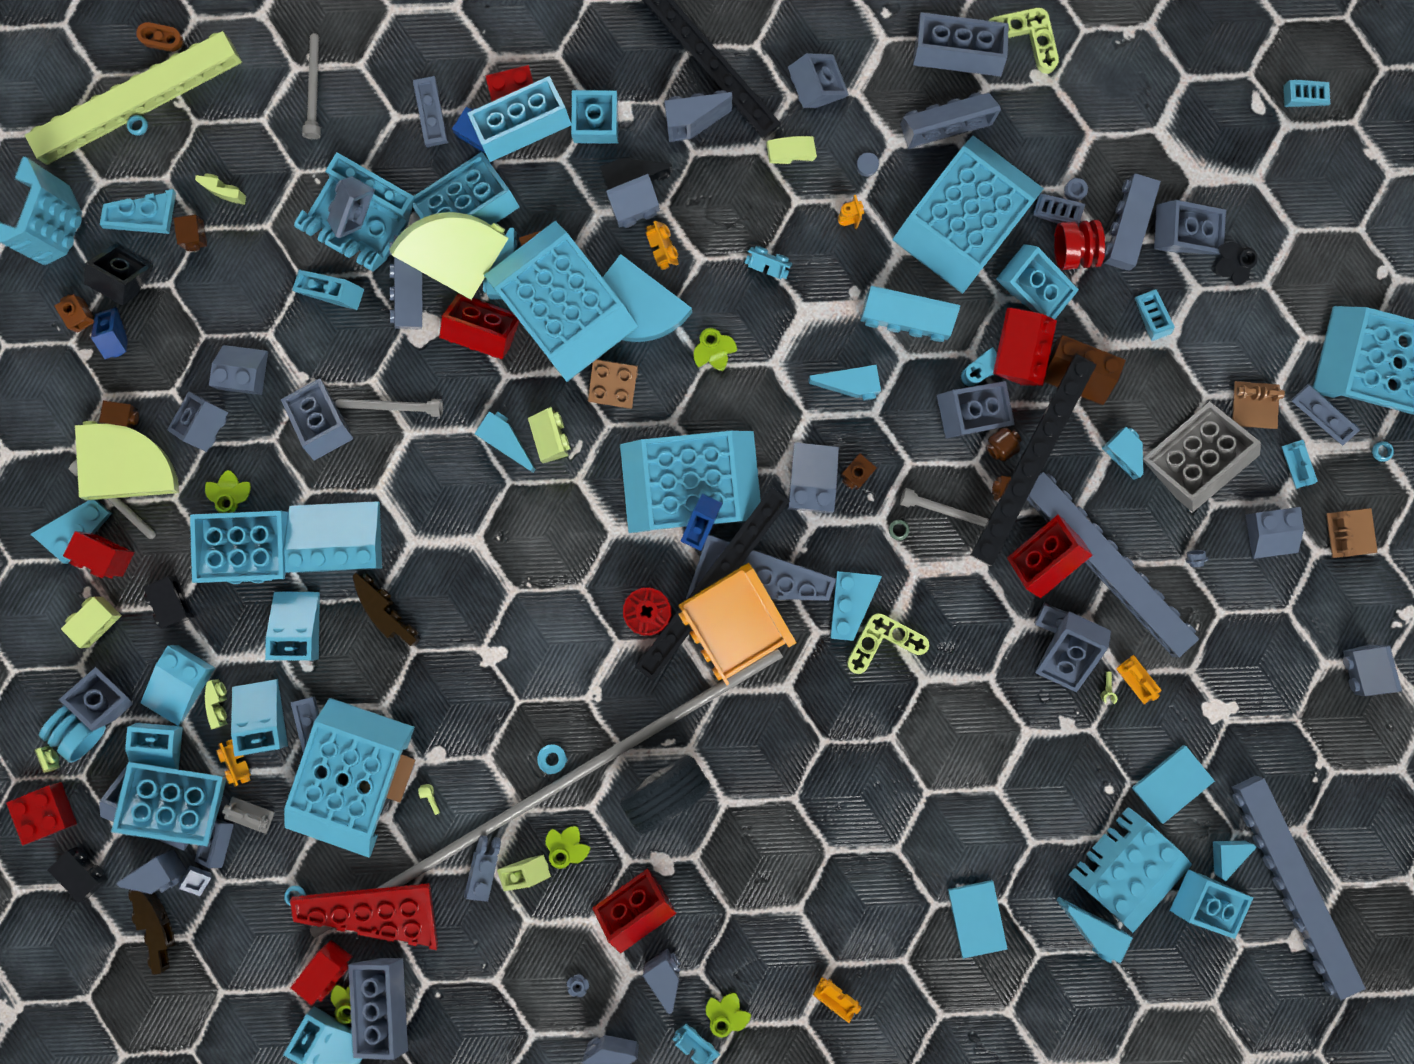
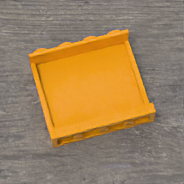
(735, 622)

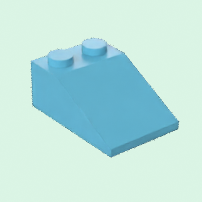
(1037, 282)
(176, 683)
(1211, 904)
(1105, 938)

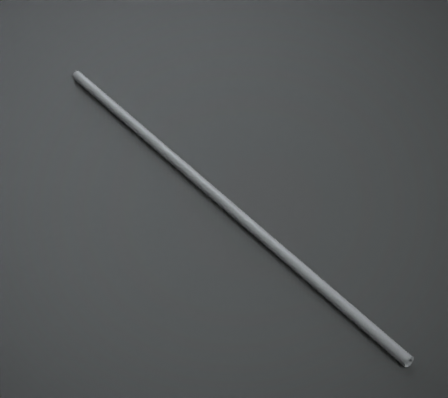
(573, 776)

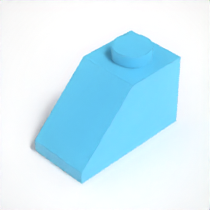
(1126, 451)

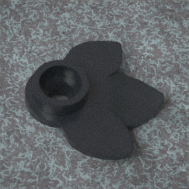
(1232, 262)

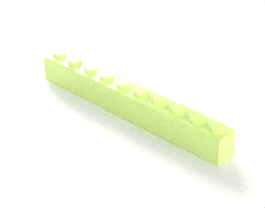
(134, 97)

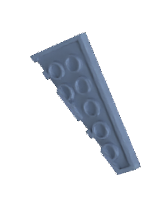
(779, 577)

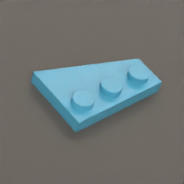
(144, 214)
(58, 533)
(851, 602)

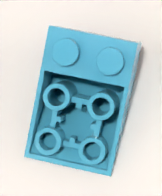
(293, 626)
(257, 718)
(321, 1041)

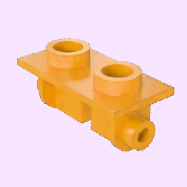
(851, 213)
(659, 236)
(1139, 680)
(235, 771)
(836, 1000)

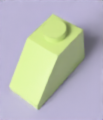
(524, 873)

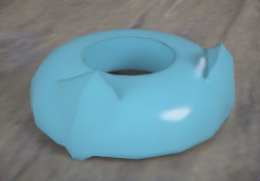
(542, 759)

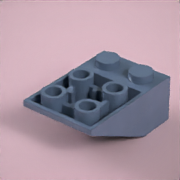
(694, 114)

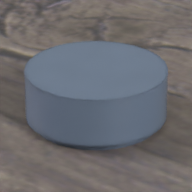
(867, 164)
(1075, 189)

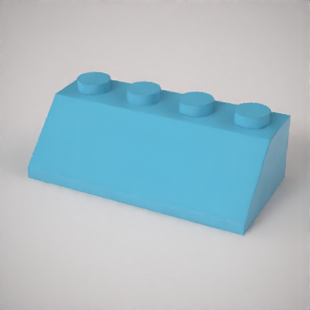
(519, 118)
(909, 313)

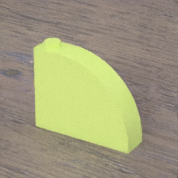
(451, 249)
(120, 463)

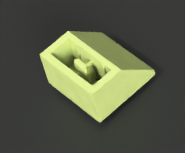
(547, 435)

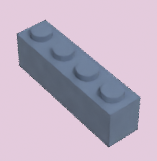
(1131, 222)
(406, 295)

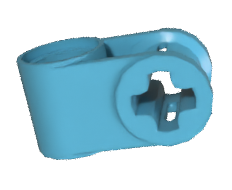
(982, 367)

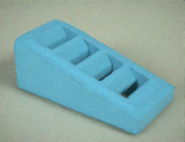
(1291, 100)
(1165, 320)

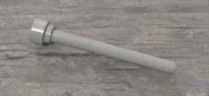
(311, 129)
(432, 407)
(910, 498)
(124, 509)

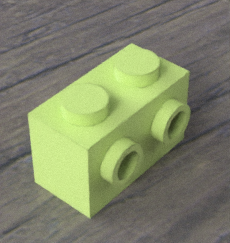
(90, 621)

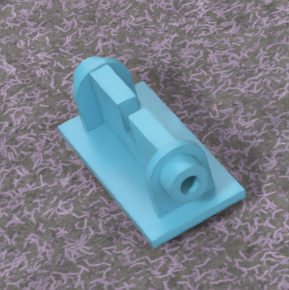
(760, 258)
(1299, 464)
(688, 1039)

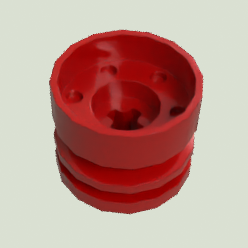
(1079, 244)
(650, 598)

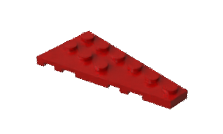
(378, 913)

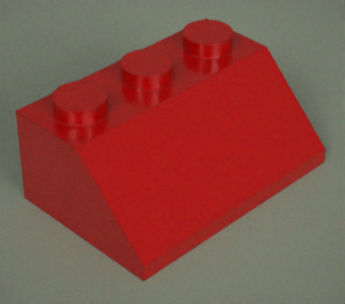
(479, 326)
(1024, 347)
(1049, 556)
(633, 911)

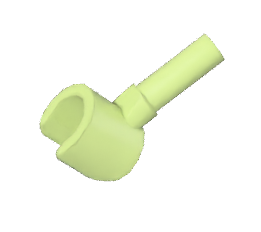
(1108, 689)
(428, 791)

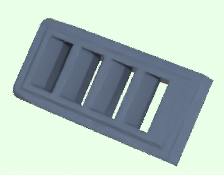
(1060, 202)

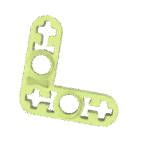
(1034, 31)
(878, 635)

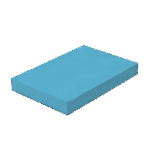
(1173, 784)
(977, 919)

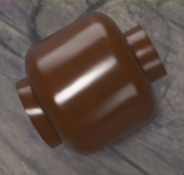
(1004, 444)

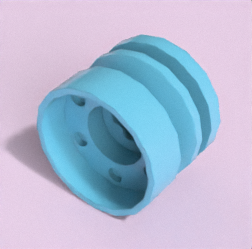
(70, 734)

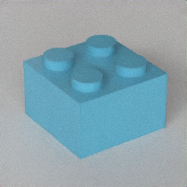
(594, 116)

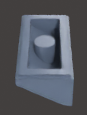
(214, 854)

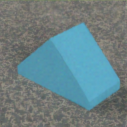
(1229, 856)

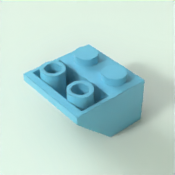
(154, 744)

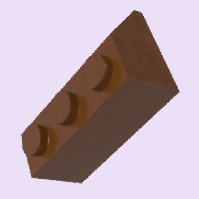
(1103, 377)

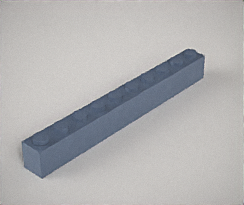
(1116, 570)
(1297, 887)

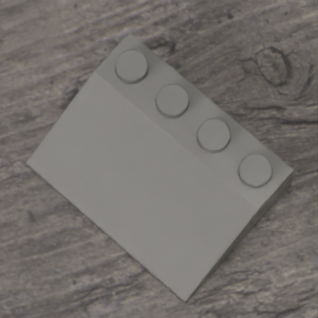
(1202, 456)

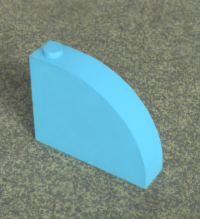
(647, 301)

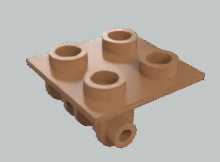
(612, 383)
(1256, 404)
(1351, 533)
(399, 780)

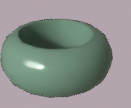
(892, 533)

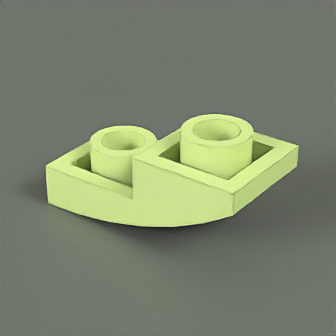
(791, 148)
(218, 188)
(215, 694)
(48, 759)

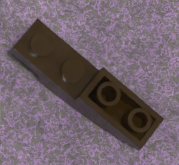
(376, 604)
(159, 936)

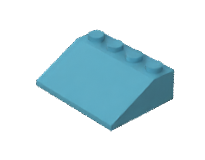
(468, 190)
(333, 537)
(238, 546)
(168, 804)

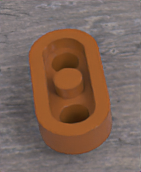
(161, 37)

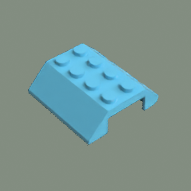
(385, 217)
(47, 218)
(1133, 870)

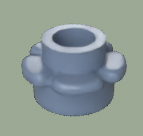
(1196, 558)
(582, 981)

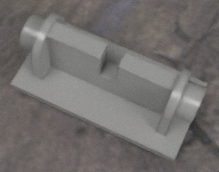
(248, 815)

